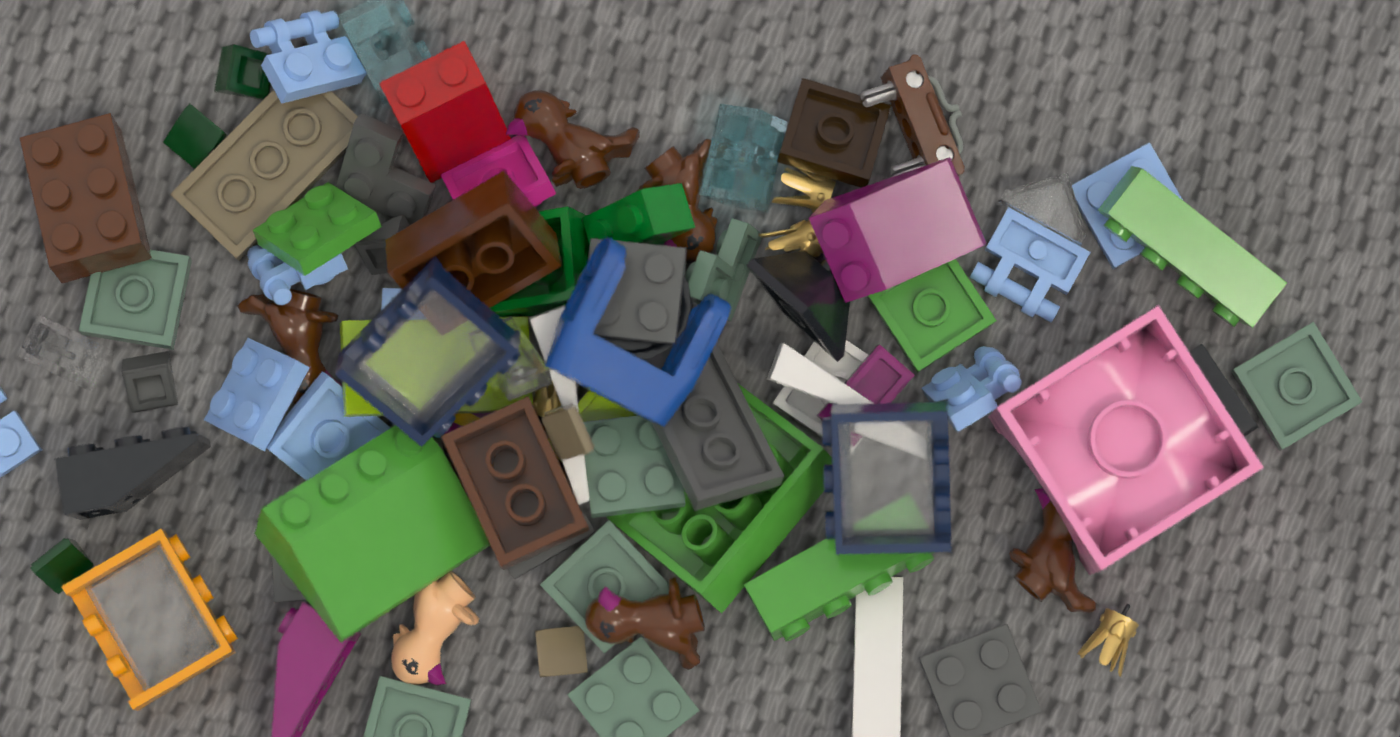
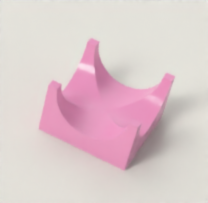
(1126, 439)

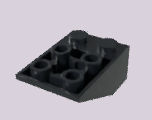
(117, 478)

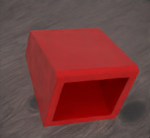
(445, 110)

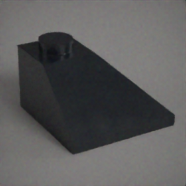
(806, 296)

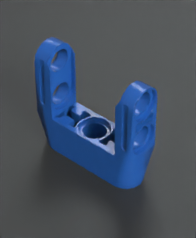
(616, 373)

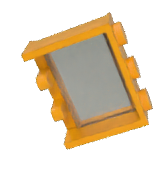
(151, 617)

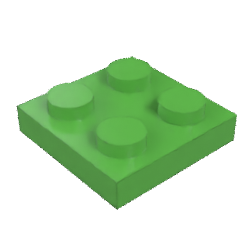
(316, 228)
(933, 313)

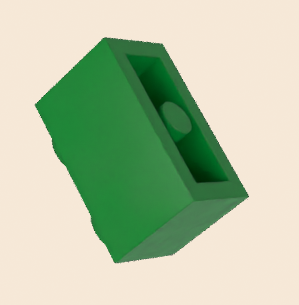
(643, 217)

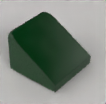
(242, 72)
(193, 136)
(61, 564)

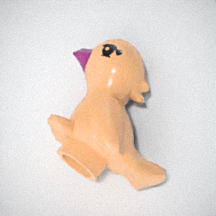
(436, 616)

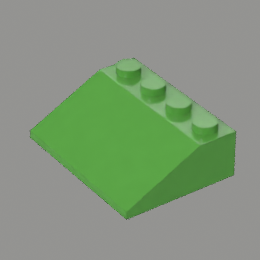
(372, 530)
(730, 541)

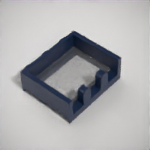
(428, 354)
(888, 477)

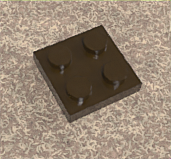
(833, 134)

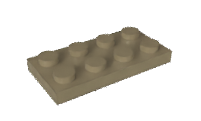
(265, 166)

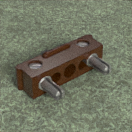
(919, 115)

